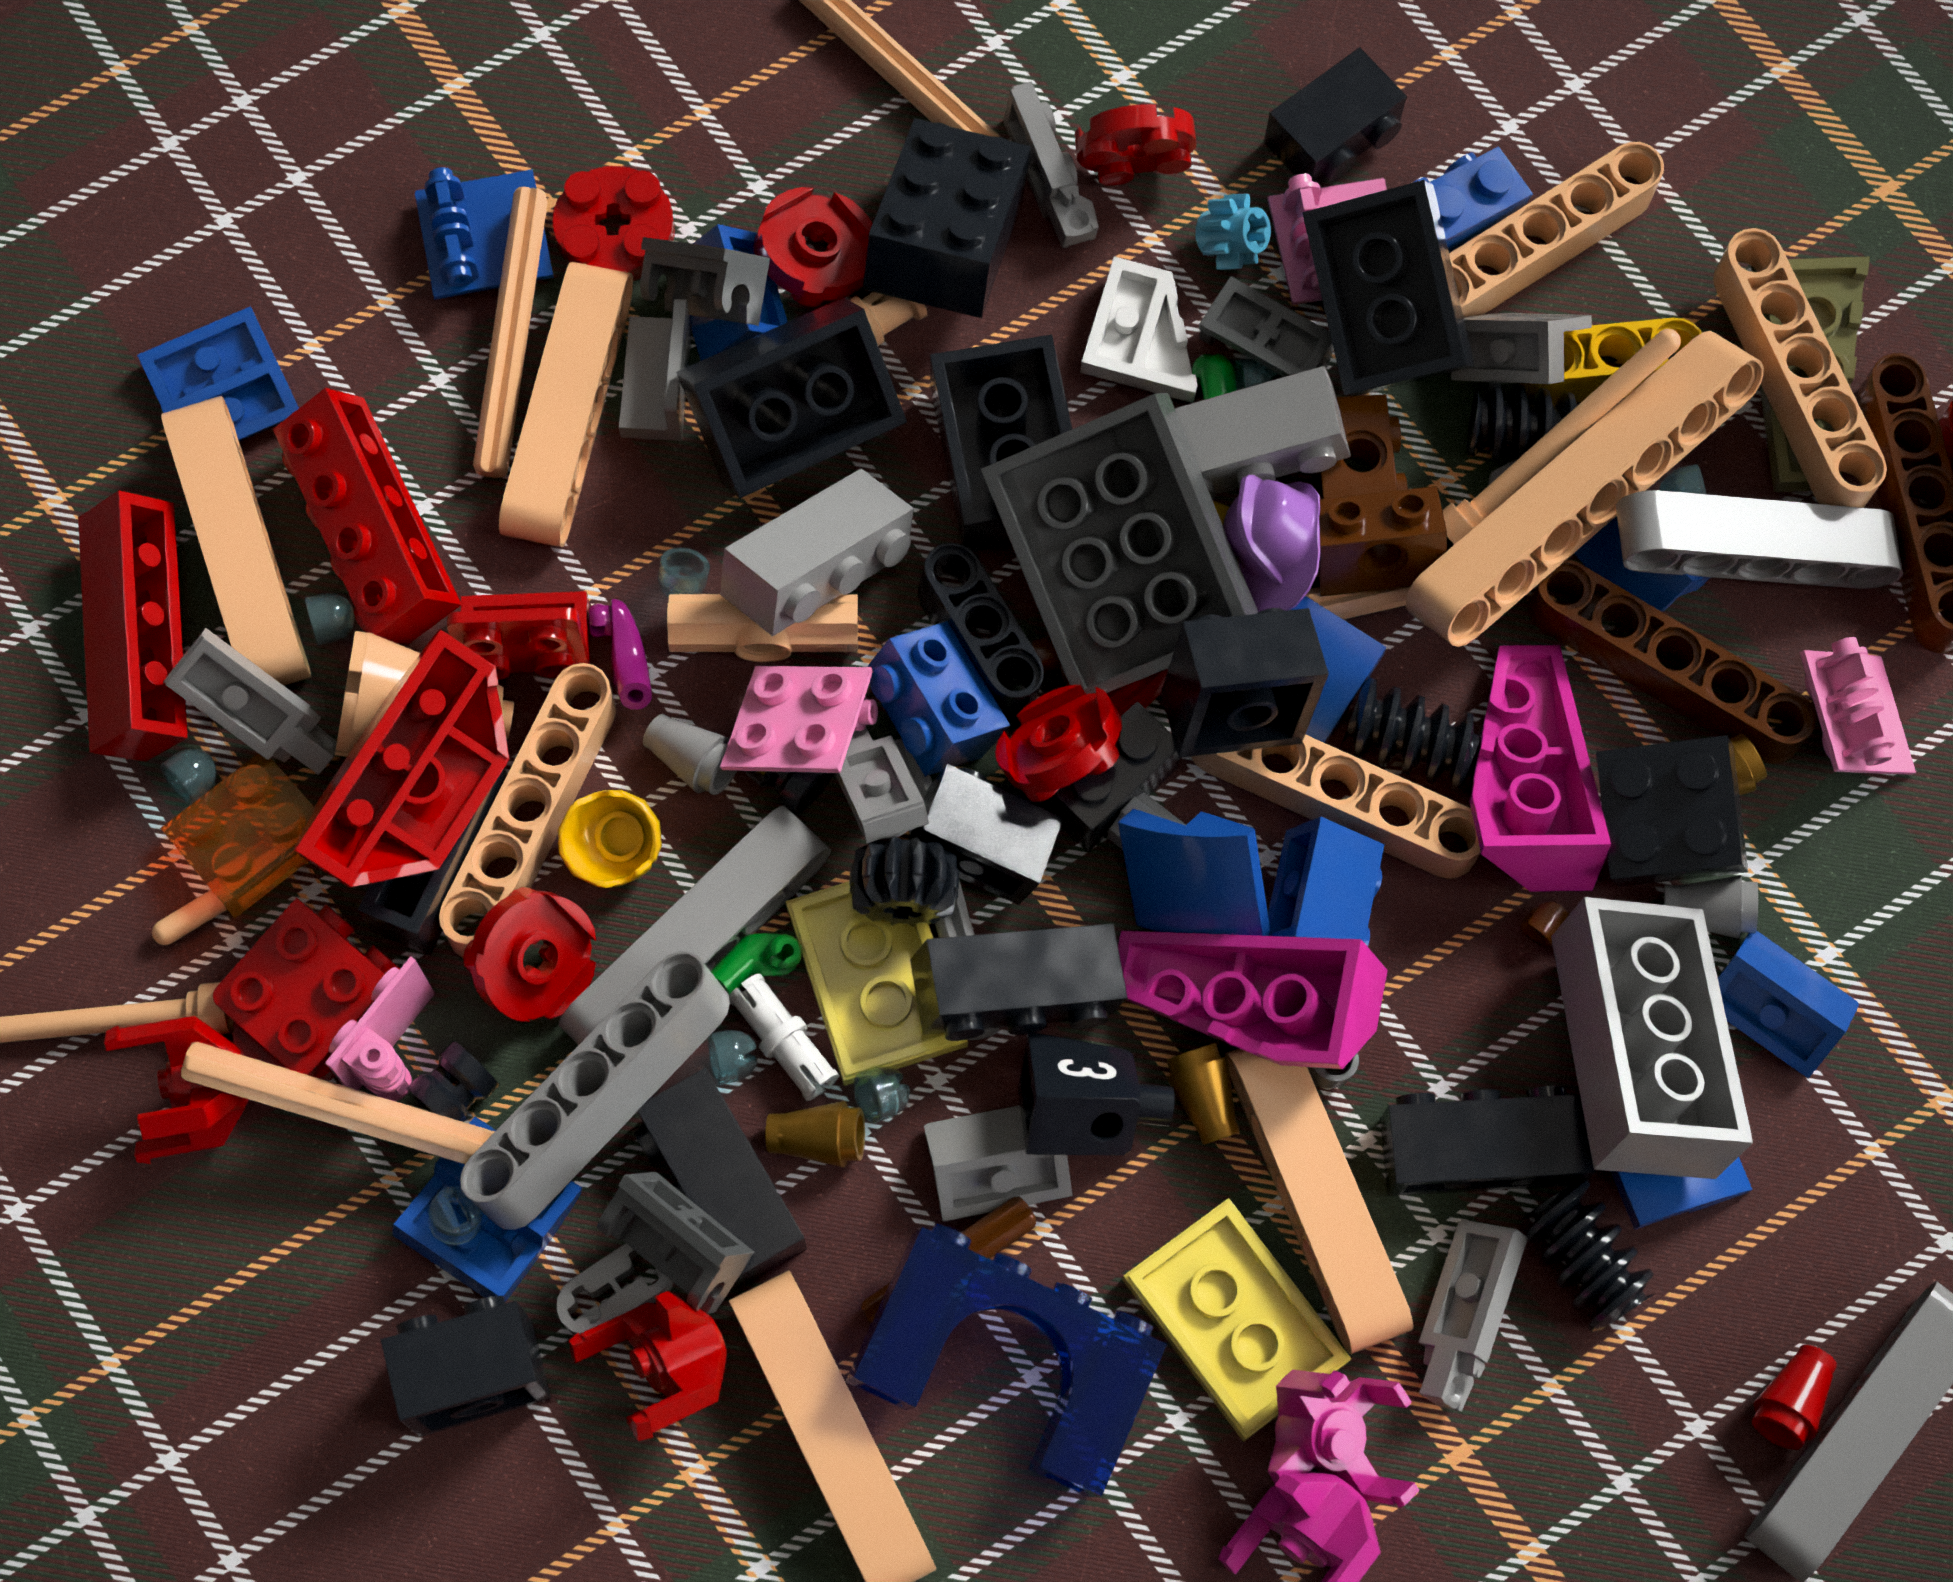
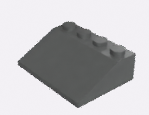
(1118, 542)

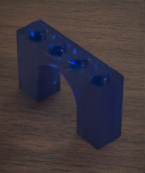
(1100, 1358)

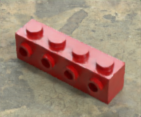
(366, 517)
(131, 626)

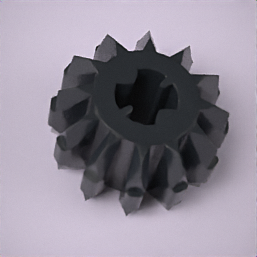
(904, 881)

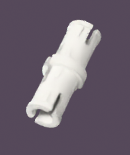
(783, 1037)

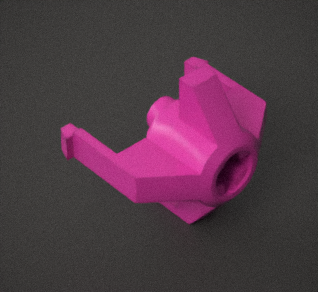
(1325, 1430)
(1318, 1522)

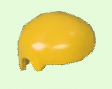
(609, 838)

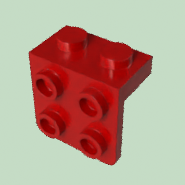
(525, 630)
(301, 985)

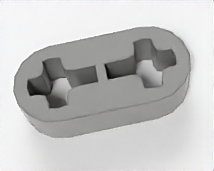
(599, 1279)

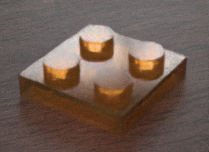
(243, 833)

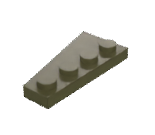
(1835, 297)

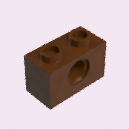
(1370, 437)
(1379, 540)

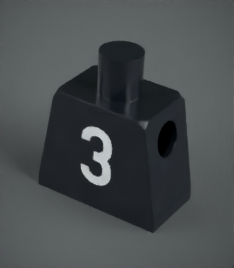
(1085, 1098)

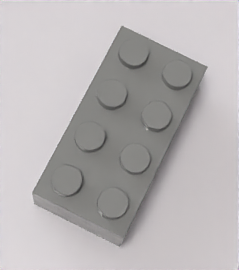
(1650, 1039)

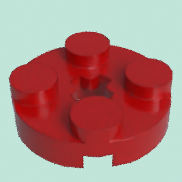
(1136, 141)
(607, 192)
(801, 270)
(1060, 741)
(499, 950)

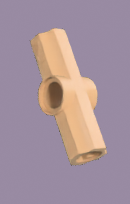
(716, 625)

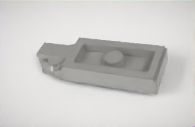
(1049, 170)
(250, 703)
(880, 788)
(1468, 1309)

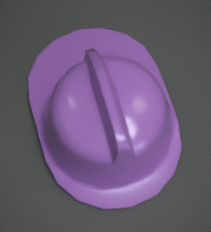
(1276, 539)

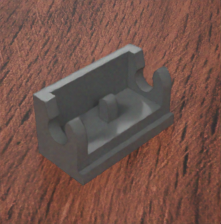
(711, 279)
(1265, 330)
(676, 1238)

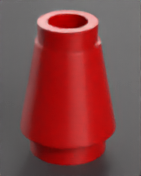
(1795, 1399)

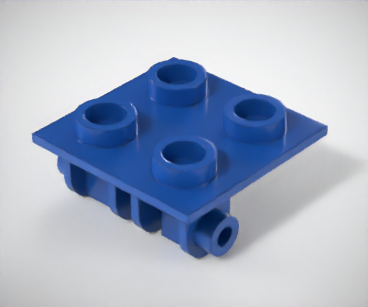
(468, 230)

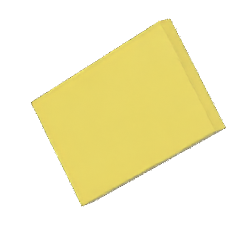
(864, 983)
(1233, 1316)

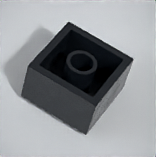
(1243, 682)
(1672, 811)
(464, 1366)

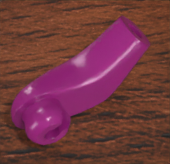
(628, 655)

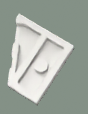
(1140, 333)

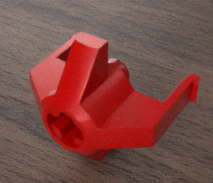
(199, 1114)
(675, 1352)

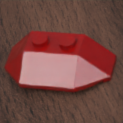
(413, 771)

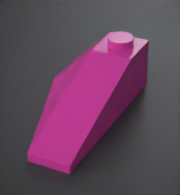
(1534, 777)
(1264, 994)

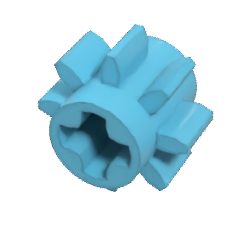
(1233, 231)

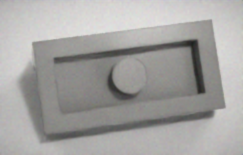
(1519, 347)
(651, 389)
(984, 1163)

